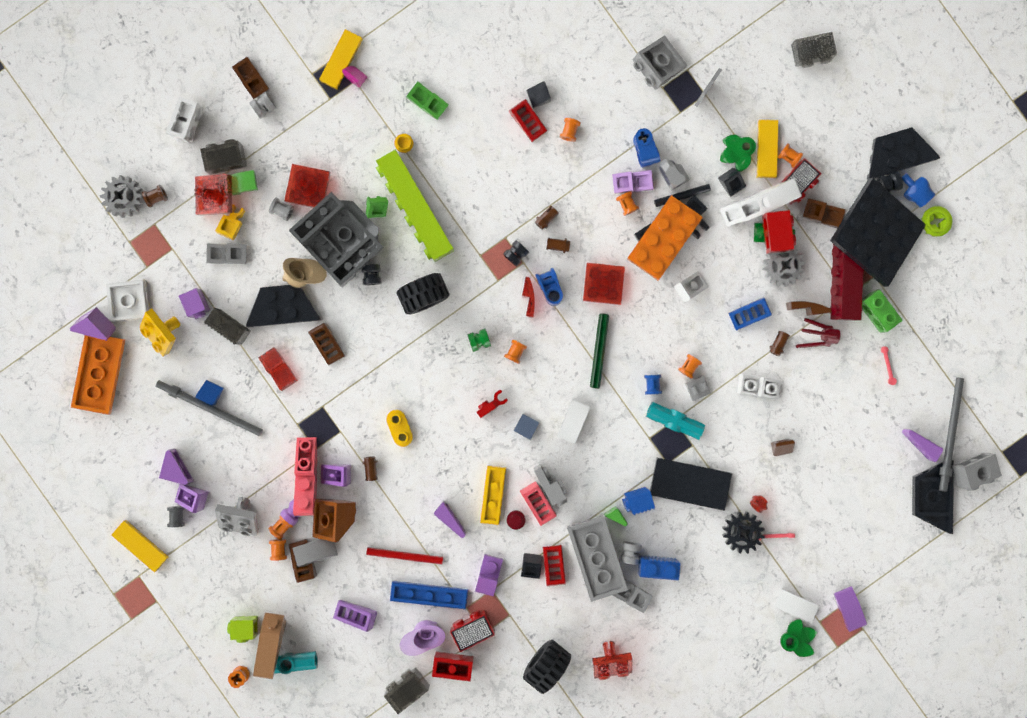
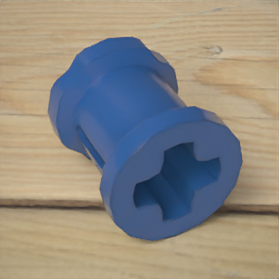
(653, 384)

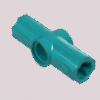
(675, 420)
(299, 662)

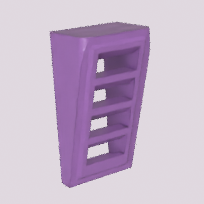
(925, 446)
(446, 515)
(371, 615)

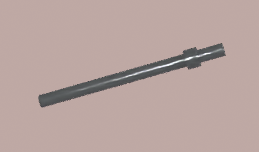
(175, 392)
(946, 470)

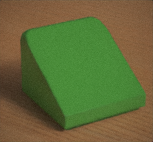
(615, 515)

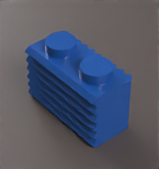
(638, 501)
(659, 568)

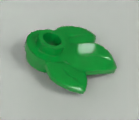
(735, 153)
(801, 638)

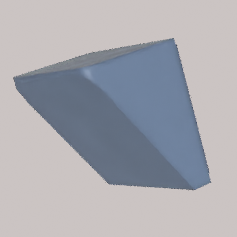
(526, 426)

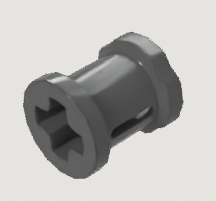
(175, 516)

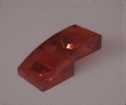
(528, 292)
(278, 369)

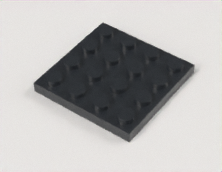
(878, 232)

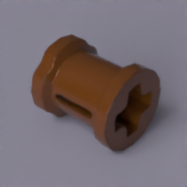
(154, 196)

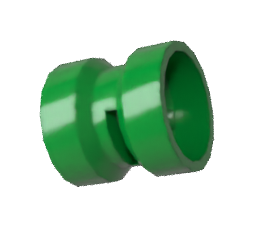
(478, 340)

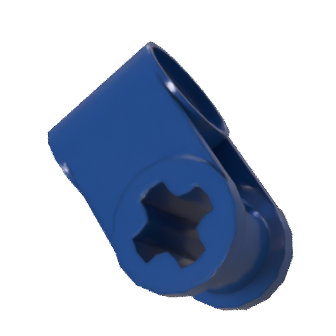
(646, 152)
(549, 285)

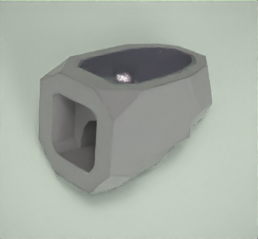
(673, 173)

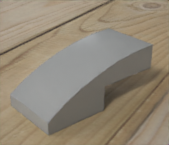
(226, 253)
(314, 551)
(635, 597)

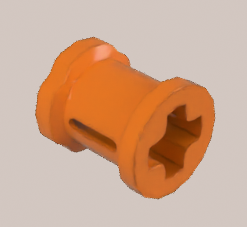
(570, 129)
(790, 155)
(627, 203)
(515, 351)
(690, 366)
(279, 528)
(277, 549)
(233, 677)

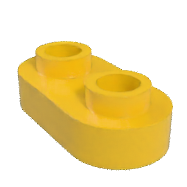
(401, 427)

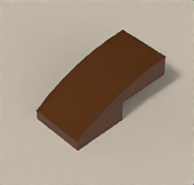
(250, 77)
(823, 213)
(811, 308)

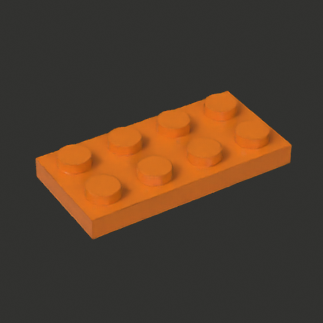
(664, 238)
(98, 374)

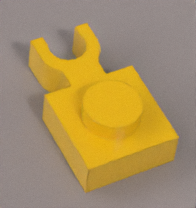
(229, 225)

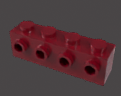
(845, 288)

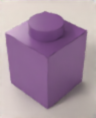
(194, 303)

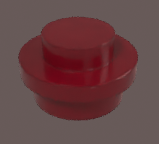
(516, 520)

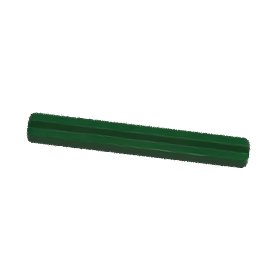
(599, 351)

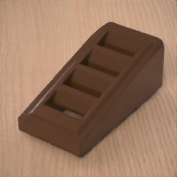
(324, 326)
(297, 570)

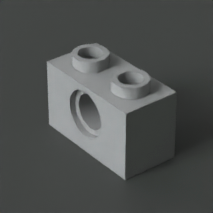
(976, 471)

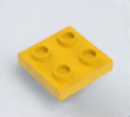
(159, 332)

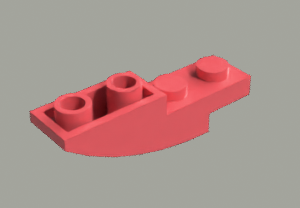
(306, 476)

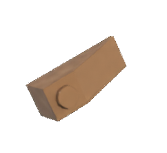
(269, 645)

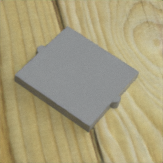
(708, 87)

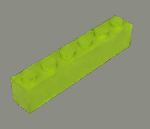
(414, 205)

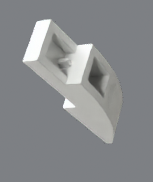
(761, 202)

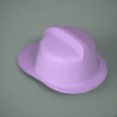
(423, 638)

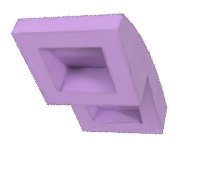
(633, 181)

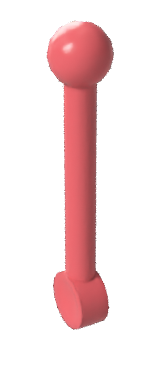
(892, 381)
(789, 535)

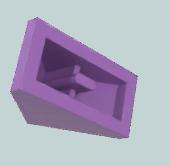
(94, 324)
(174, 469)
(336, 474)
(191, 498)

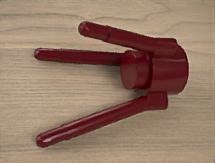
(828, 335)

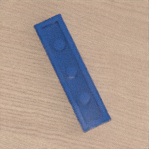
(429, 595)

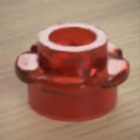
(759, 503)

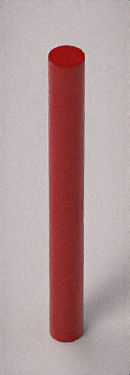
(404, 556)

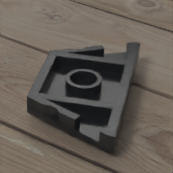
(899, 152)
(281, 306)
(930, 503)

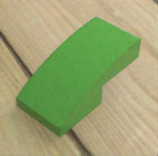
(427, 101)
(244, 182)

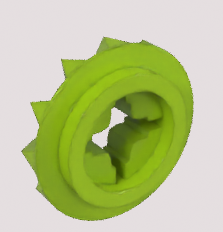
(939, 213)

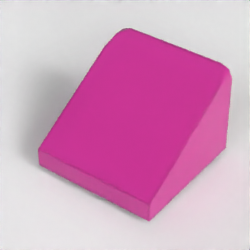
(354, 75)

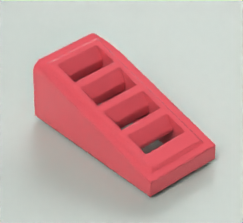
(533, 487)

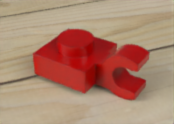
(487, 407)

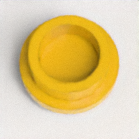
(403, 143)

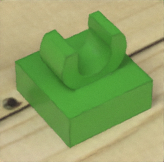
(376, 207)

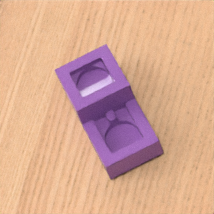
(850, 608)

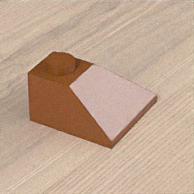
(332, 518)

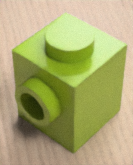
(243, 628)

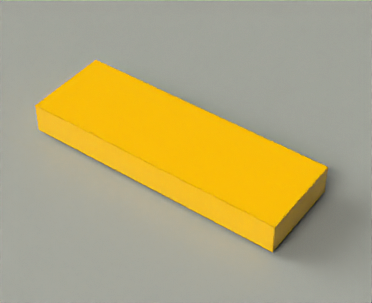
(340, 59)
(767, 149)
(493, 495)
(140, 546)

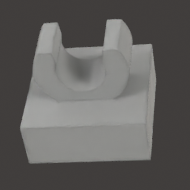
(697, 388)

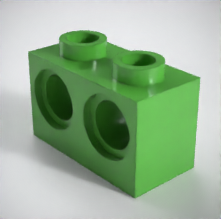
(880, 311)

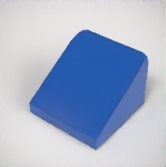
(209, 393)

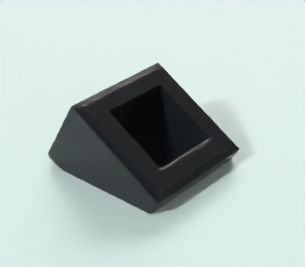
(539, 95)
(732, 181)
(531, 566)

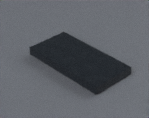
(690, 484)

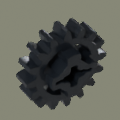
(749, 527)

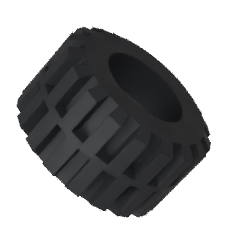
(423, 293)
(547, 666)

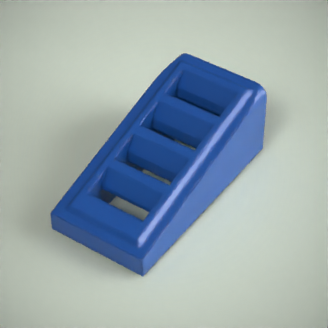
(767, 313)

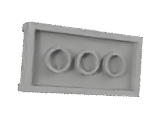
(597, 558)

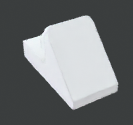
(691, 287)

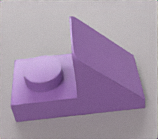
(489, 575)

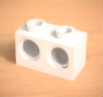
(185, 120)

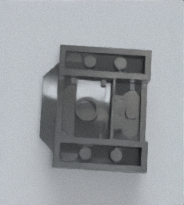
(338, 237)

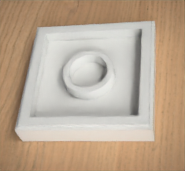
(127, 300)

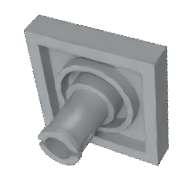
(237, 518)

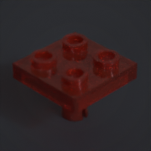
(307, 185)
(213, 194)
(603, 283)
(612, 663)

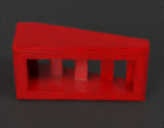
(528, 110)
(556, 582)

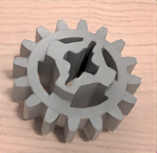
(114, 200)
(790, 271)

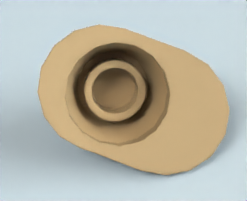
(302, 272)

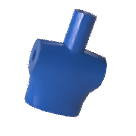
(918, 191)

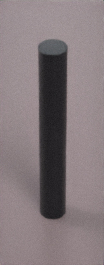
(684, 194)

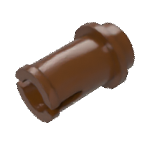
(543, 221)
(558, 245)
(779, 343)
(370, 468)

